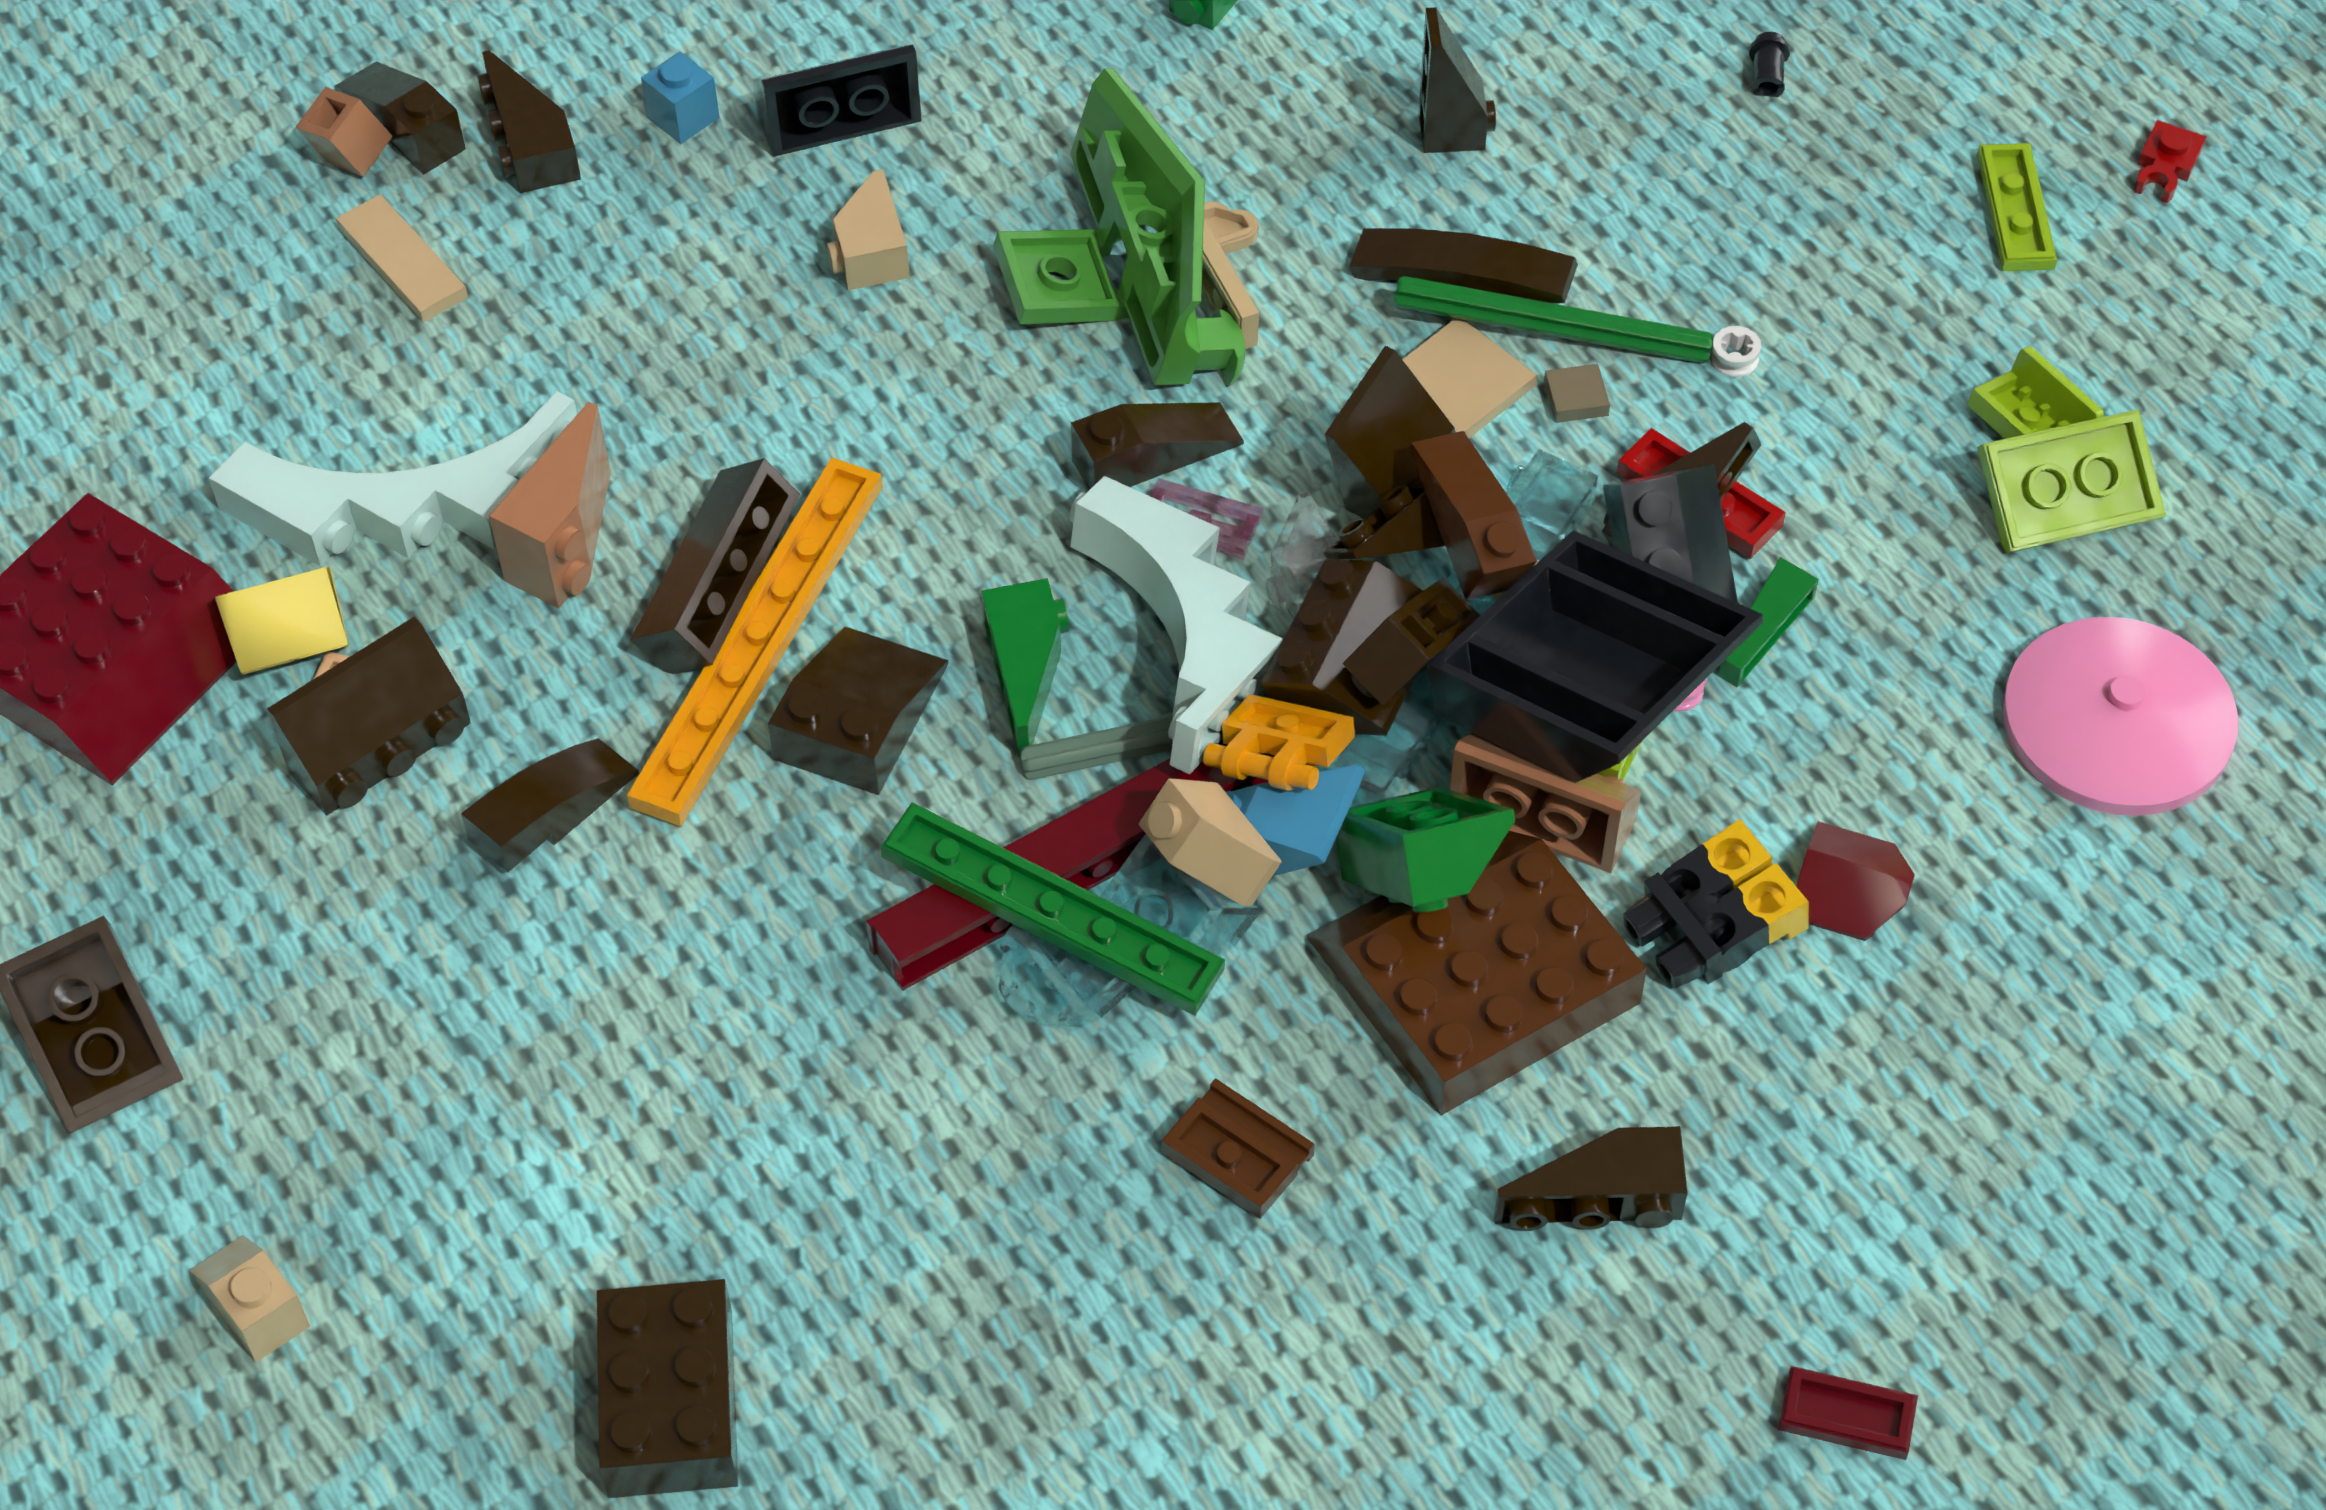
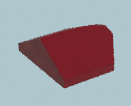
(1853, 881)

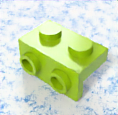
(2031, 398)

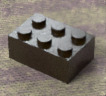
(666, 1389)

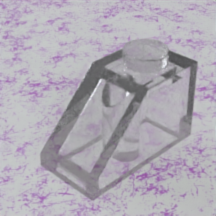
(1298, 555)

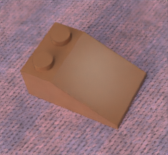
(554, 514)

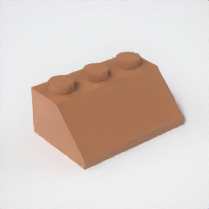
(1574, 819)

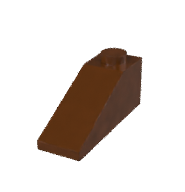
(1473, 515)

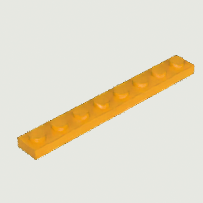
(755, 643)

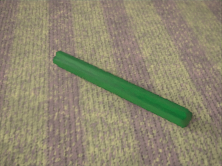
(1553, 319)

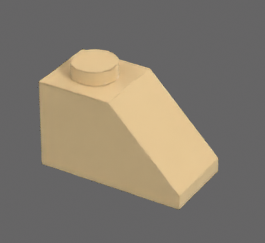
(869, 237)
(1210, 839)
(251, 1297)

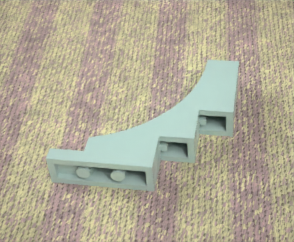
(1203, 607)

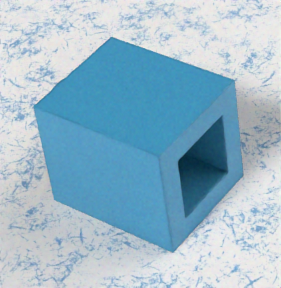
(680, 97)

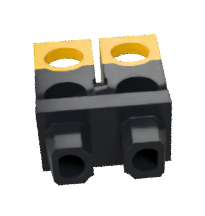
(1717, 907)

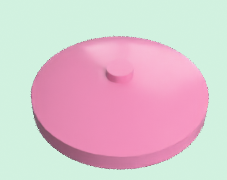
(2120, 716)

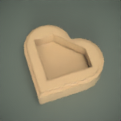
(1231, 228)

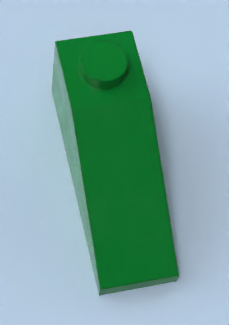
(1025, 645)

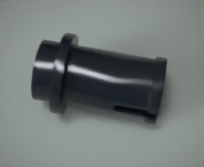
(1768, 54)

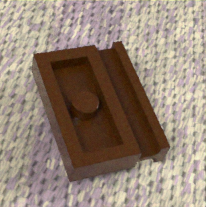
(1237, 1148)

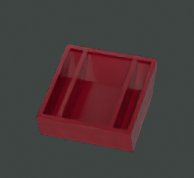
(107, 637)

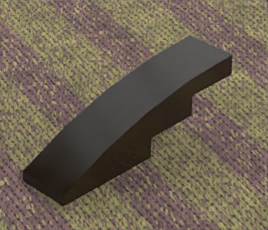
(1464, 261)

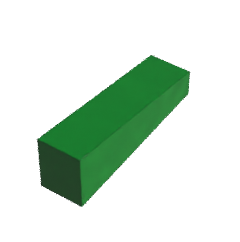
(1780, 602)

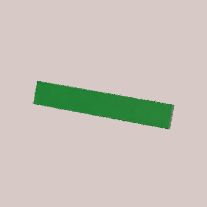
(1053, 908)

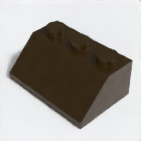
(1332, 622)
(369, 717)

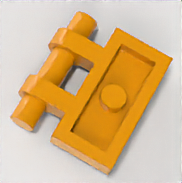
(1291, 732)

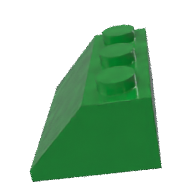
(1421, 845)

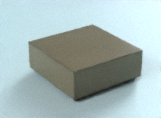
(1576, 393)

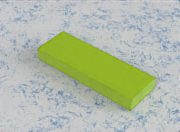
(2016, 207)

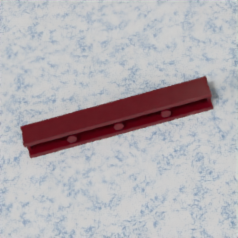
(1080, 846)

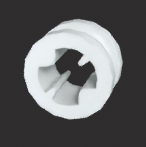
(1734, 363)

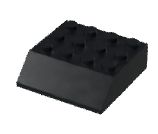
(1585, 657)

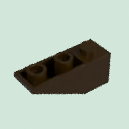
(534, 129)
(1398, 526)
(1614, 1178)

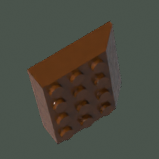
(1487, 978)

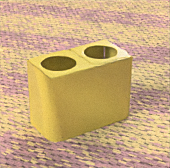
(283, 620)

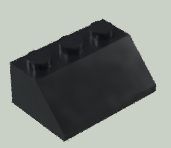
(839, 100)
(1674, 525)

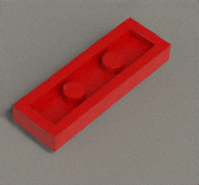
(1747, 516)

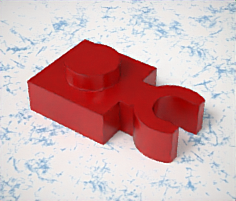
(2168, 156)

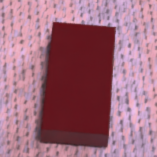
(1848, 1412)

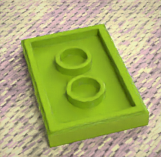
(2071, 481)

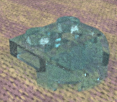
(1054, 984)

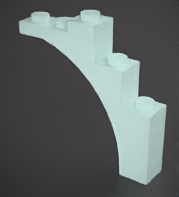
(321, 509)

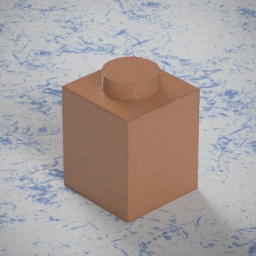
(344, 131)

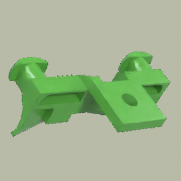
(1129, 180)

